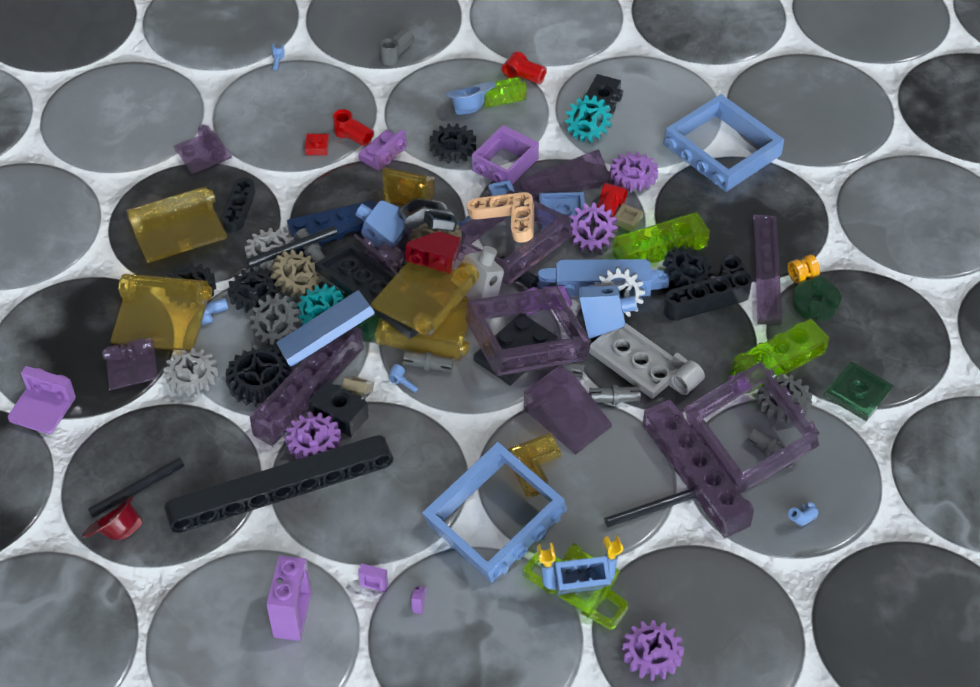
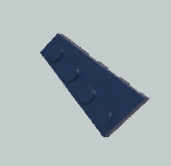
(342, 218)

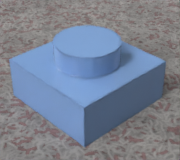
(500, 188)

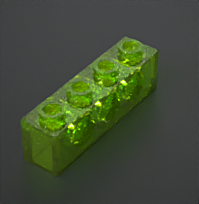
(657, 240)
(785, 350)

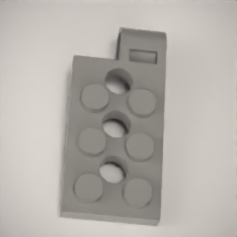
(679, 372)

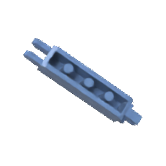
(583, 273)

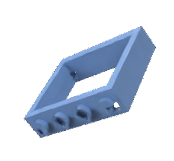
(759, 134)
(467, 485)

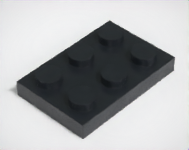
(518, 333)

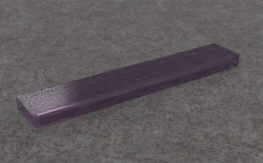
(767, 270)

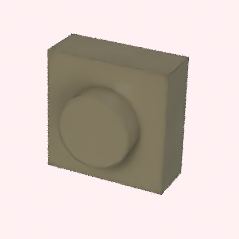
(628, 217)
(358, 385)

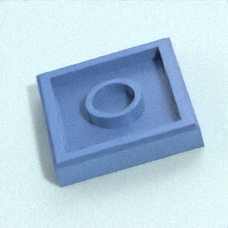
(563, 202)

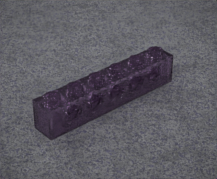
(293, 394)
(671, 434)

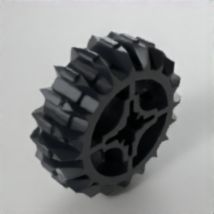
(243, 374)

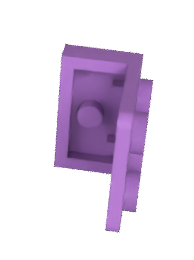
(43, 401)

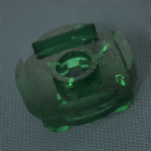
(816, 288)

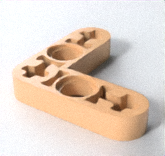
(487, 208)

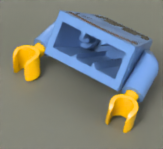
(581, 574)

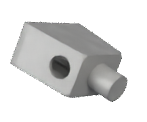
(489, 272)

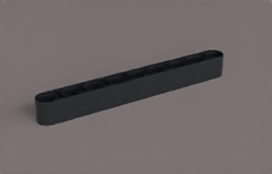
(278, 484)

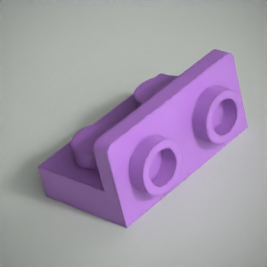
(383, 149)

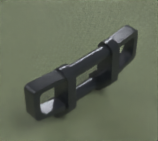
(431, 212)

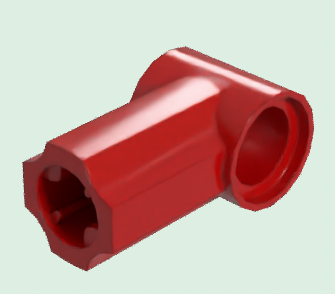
(519, 66)
(346, 127)
(612, 197)

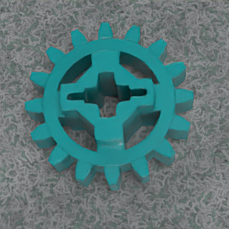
(597, 114)
(318, 302)

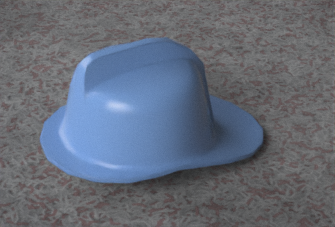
(469, 99)

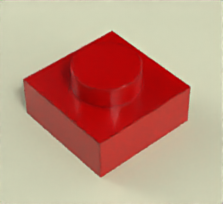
(317, 144)

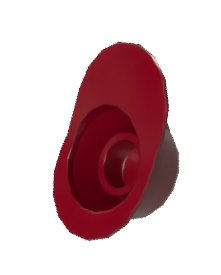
(118, 523)

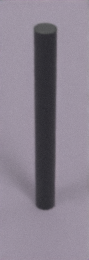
(295, 245)
(136, 487)
(650, 507)

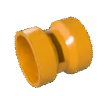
(803, 269)

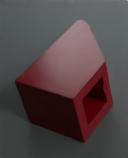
(434, 251)

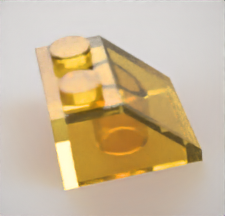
(403, 186)

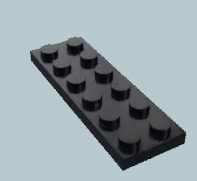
(354, 271)

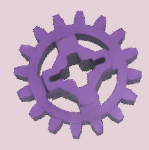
(634, 171)
(601, 227)
(299, 437)
(643, 641)

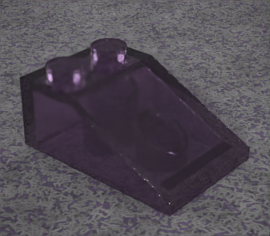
(566, 409)

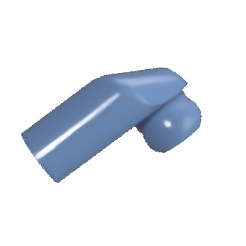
(212, 308)
(805, 516)

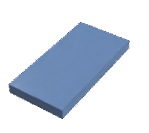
(325, 328)

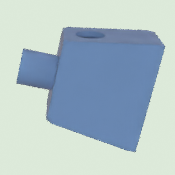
(382, 224)
(604, 309)

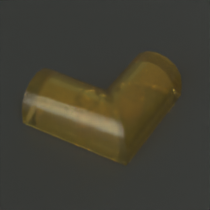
(533, 454)

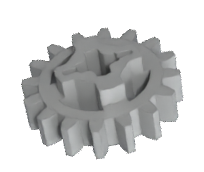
(265, 242)
(625, 284)
(191, 372)

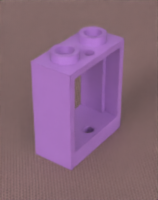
(505, 138)
(289, 600)

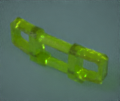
(589, 607)

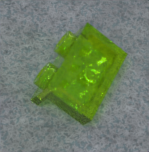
(505, 92)

